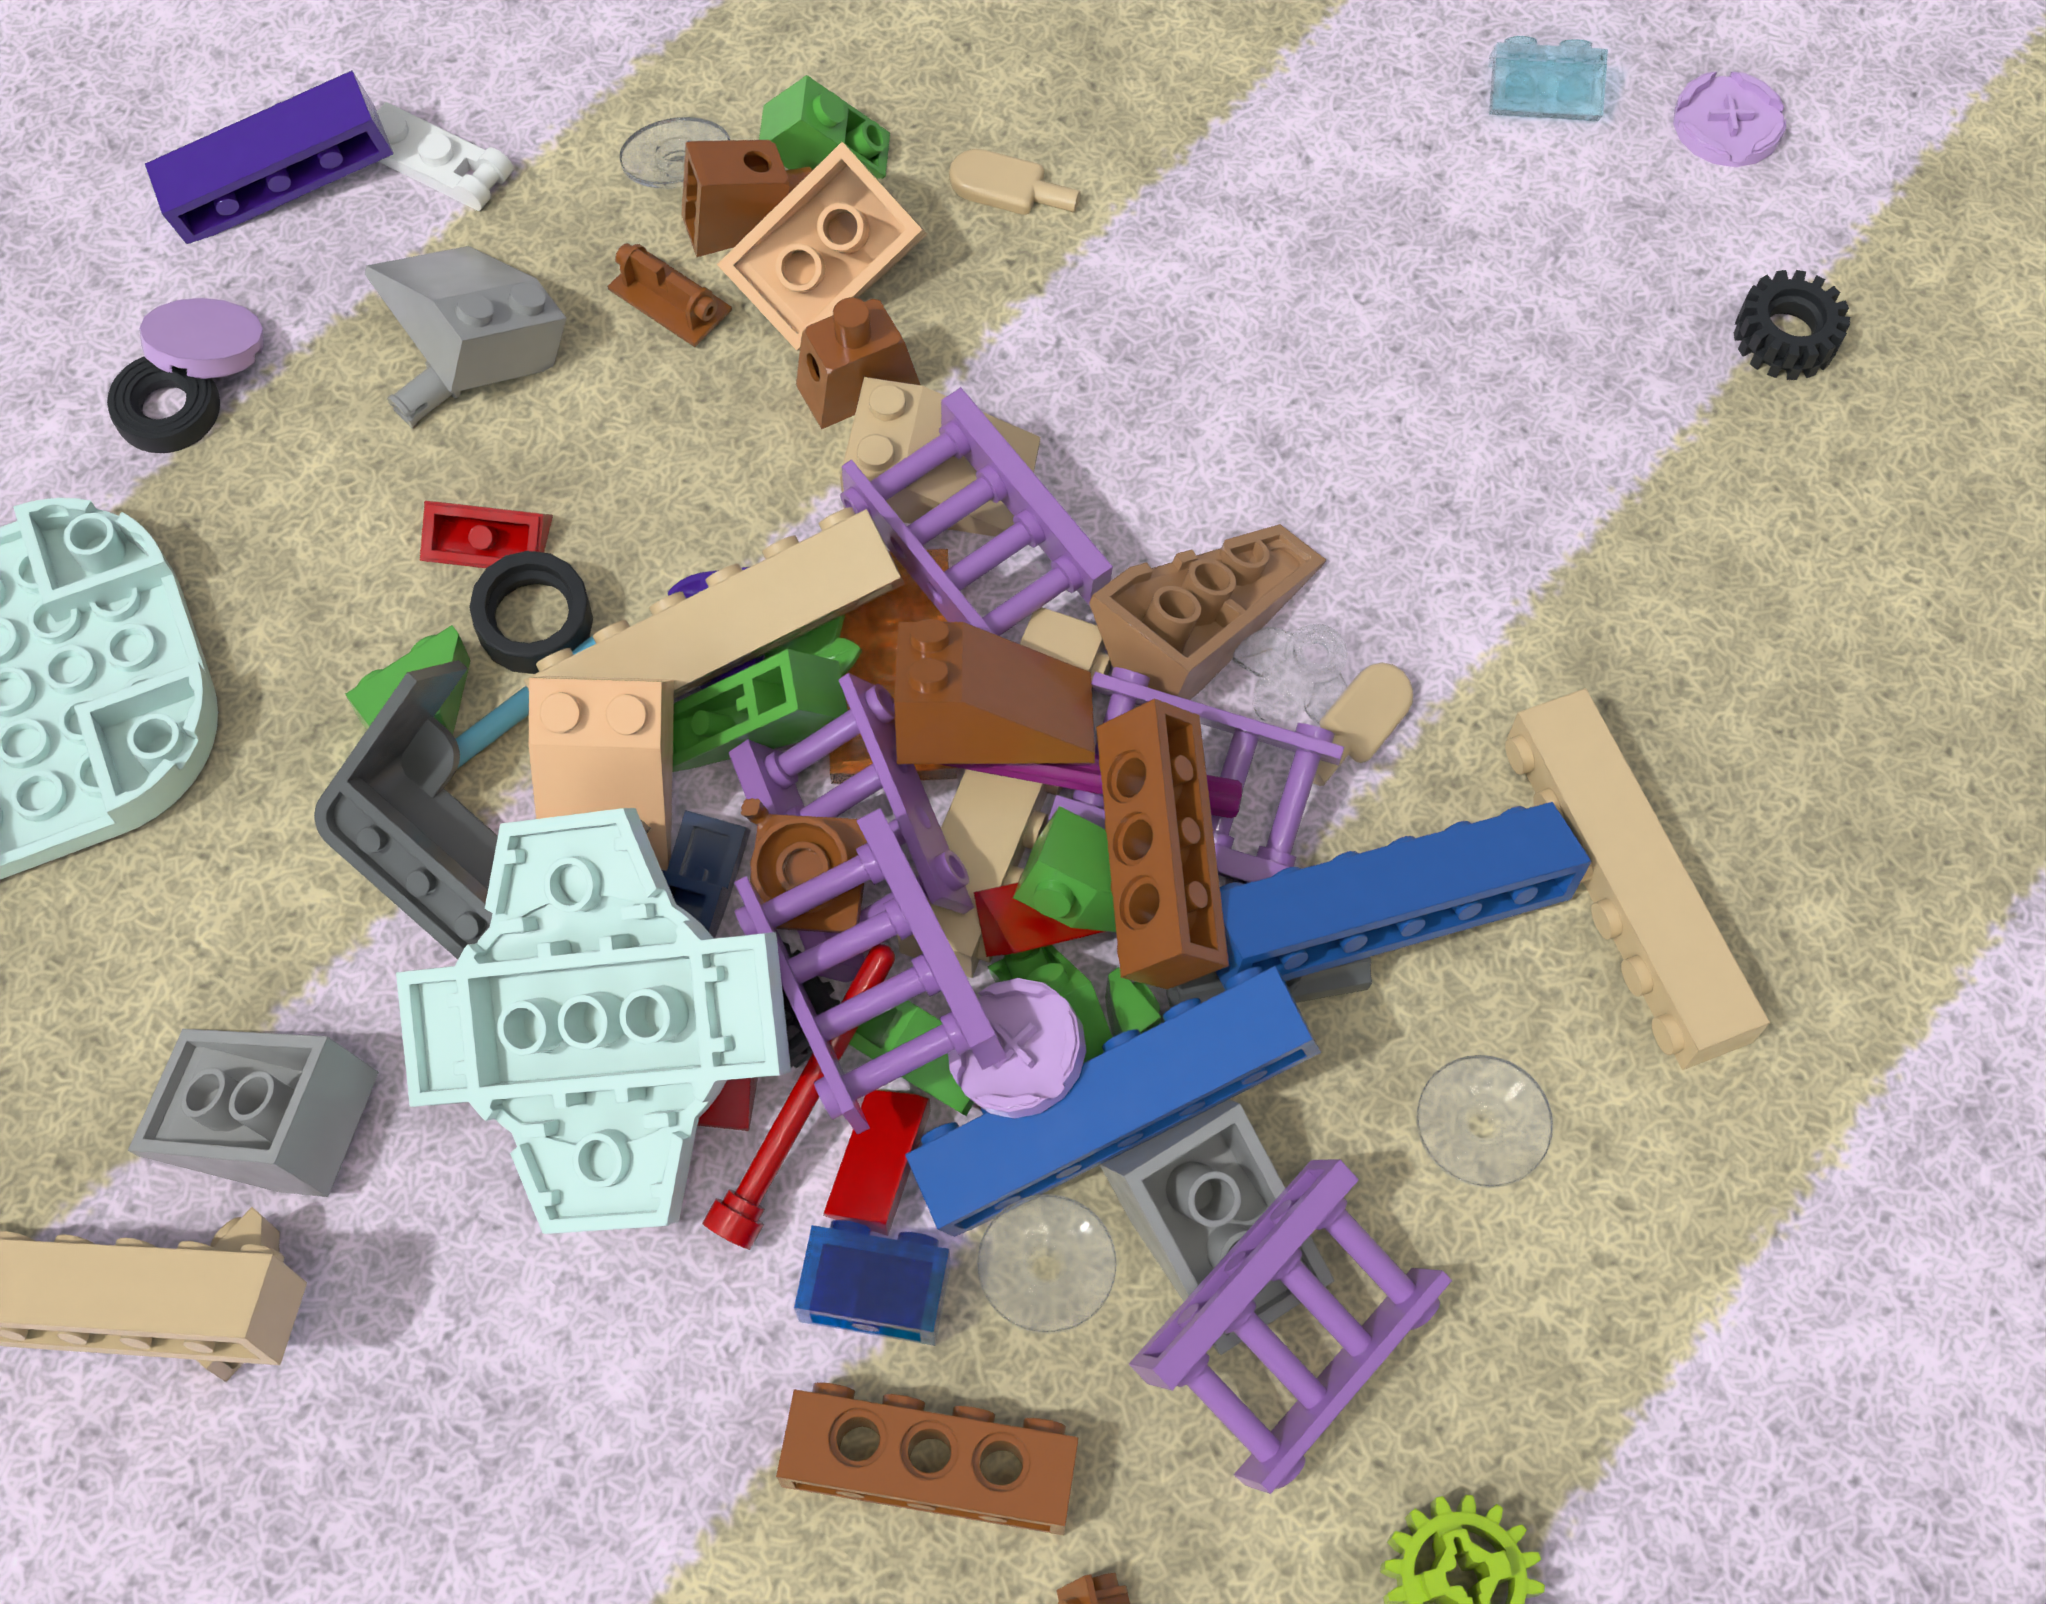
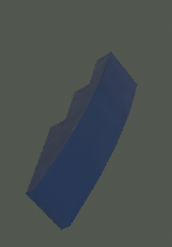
(705, 866)

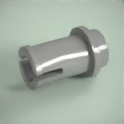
(420, 396)

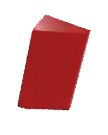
(479, 534)
(1014, 926)
(875, 1160)

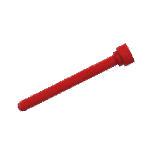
(739, 1212)

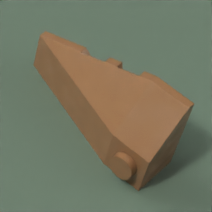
(1193, 613)

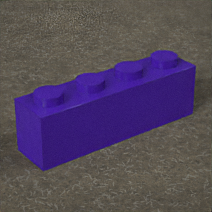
(269, 158)

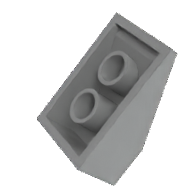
(471, 315)
(257, 1109)
(1198, 1196)

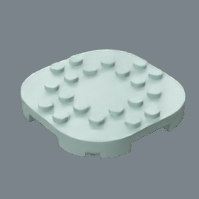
(97, 682)

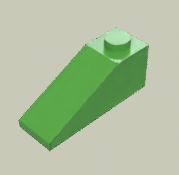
(766, 703)
(1070, 874)

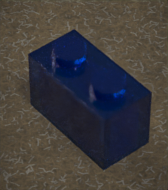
(873, 1282)

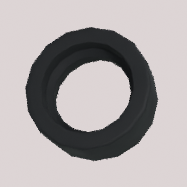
(520, 571)

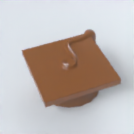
(798, 849)

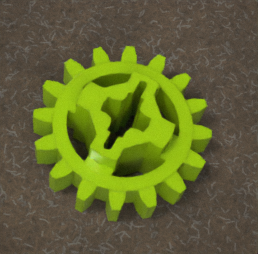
(1453, 1543)

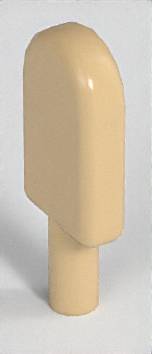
(1007, 183)
(1366, 714)

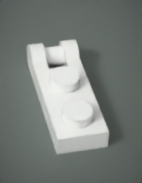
(442, 158)

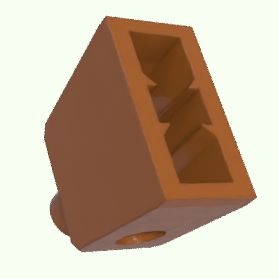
(731, 190)
(845, 349)

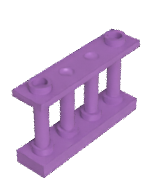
(1000, 477)
(1307, 742)
(772, 779)
(932, 972)
(1226, 1305)

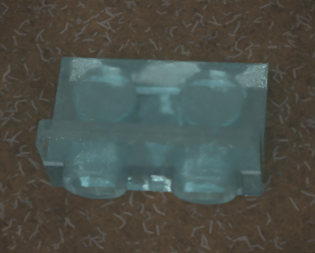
(1548, 79)

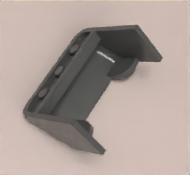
(399, 822)

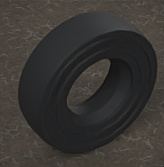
(167, 434)

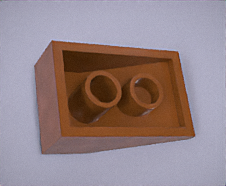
(986, 700)

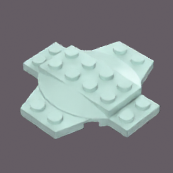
(593, 1021)

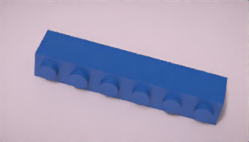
(1401, 893)
(1118, 1101)

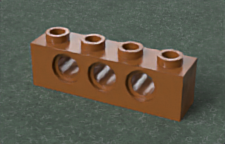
(1161, 846)
(823, 1417)

